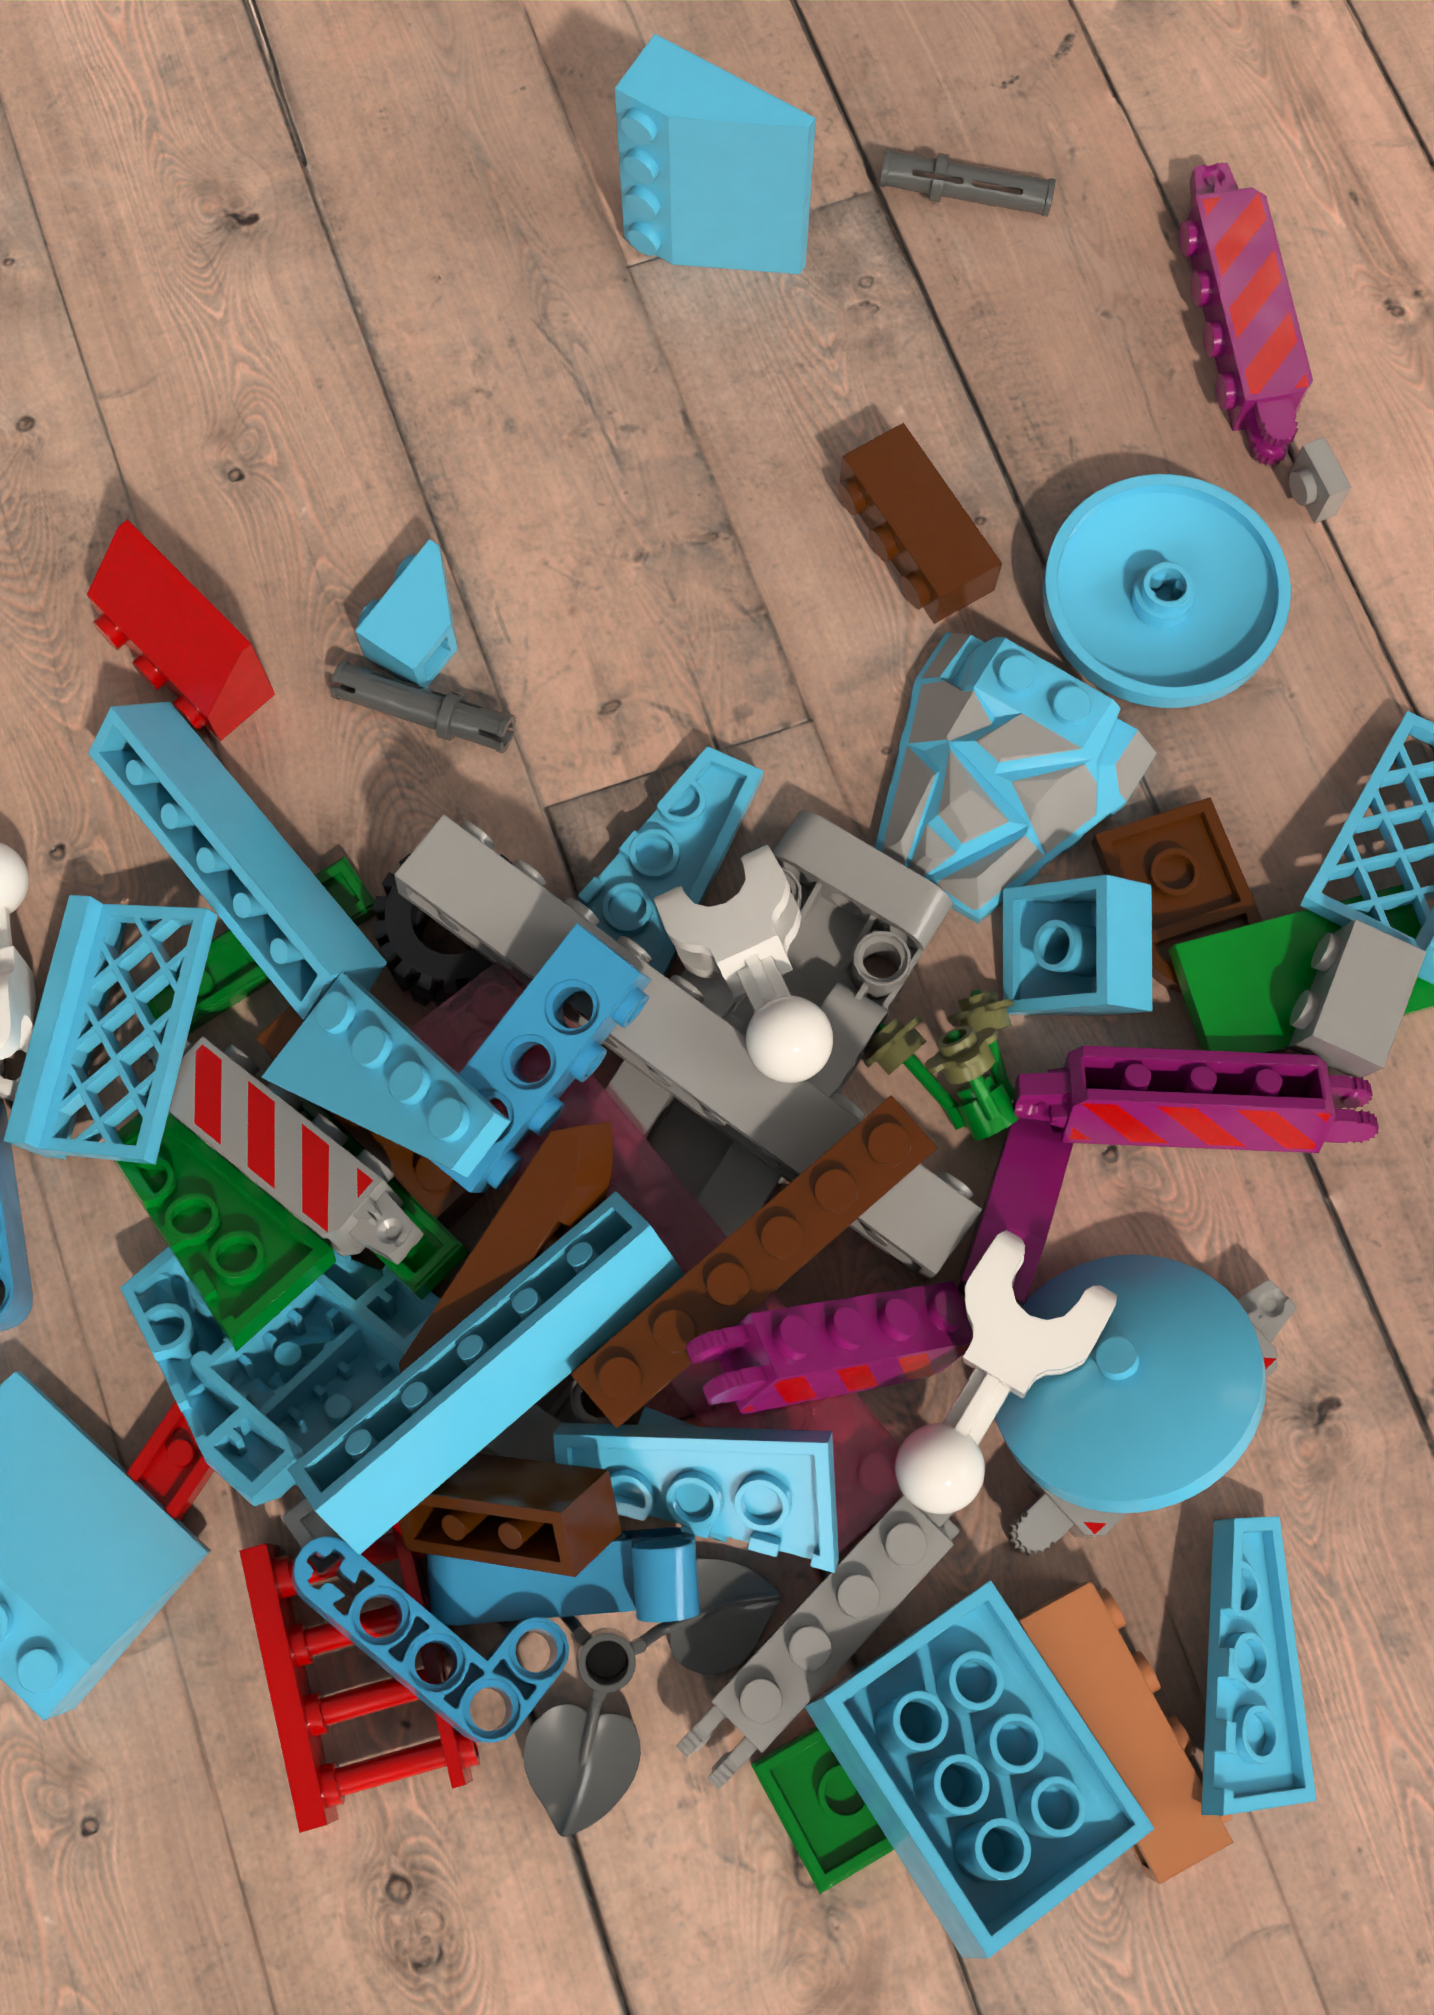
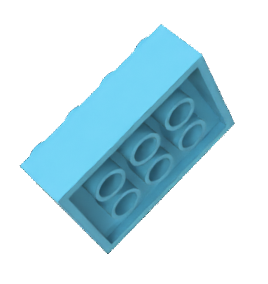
(711, 165)
(79, 1553)
(979, 1772)

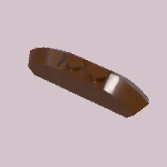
(554, 1192)

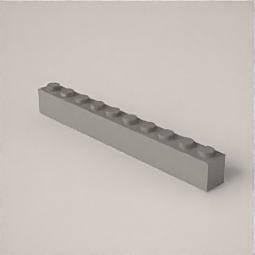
(675, 1038)

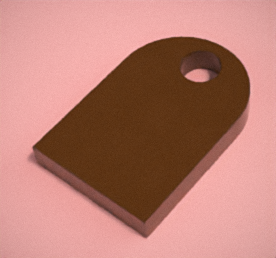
(1190, 873)

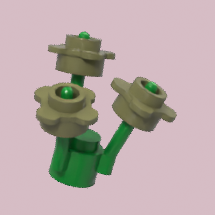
(963, 1057)

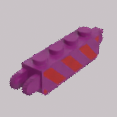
(1246, 310)
(1197, 1100)
(835, 1347)

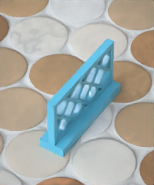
(1370, 797)
(73, 1024)

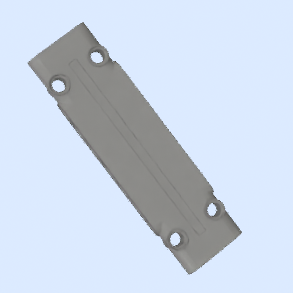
(851, 910)

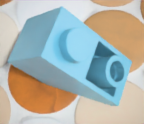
(413, 623)

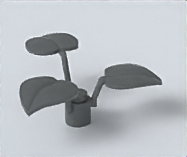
(588, 1759)

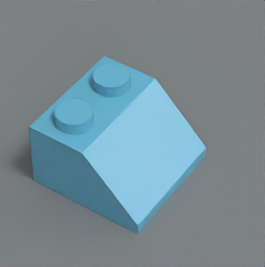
(1078, 947)

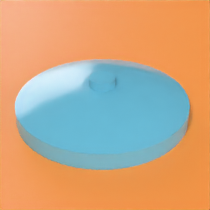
(1166, 590)
(1158, 1399)

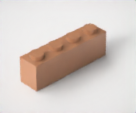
(1116, 1701)

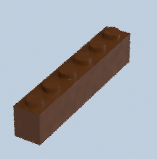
(754, 1260)

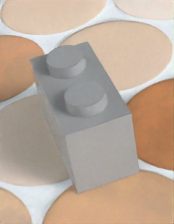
(1355, 998)

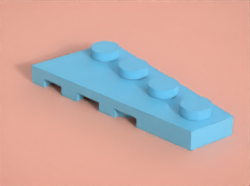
(673, 848)
(384, 1078)
(726, 1481)
(1254, 1694)

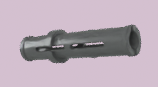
(1035, 191)
(446, 714)

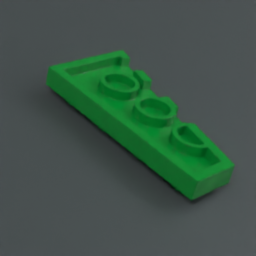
(224, 1231)

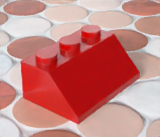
(176, 635)

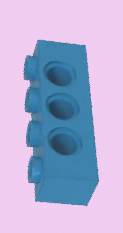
(536, 1019)

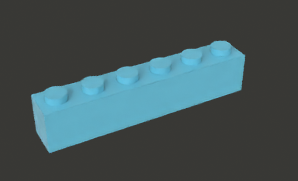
(232, 853)
(485, 1373)

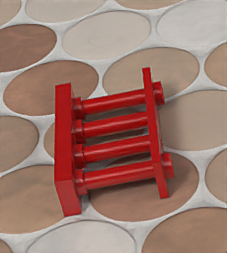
(306, 1715)

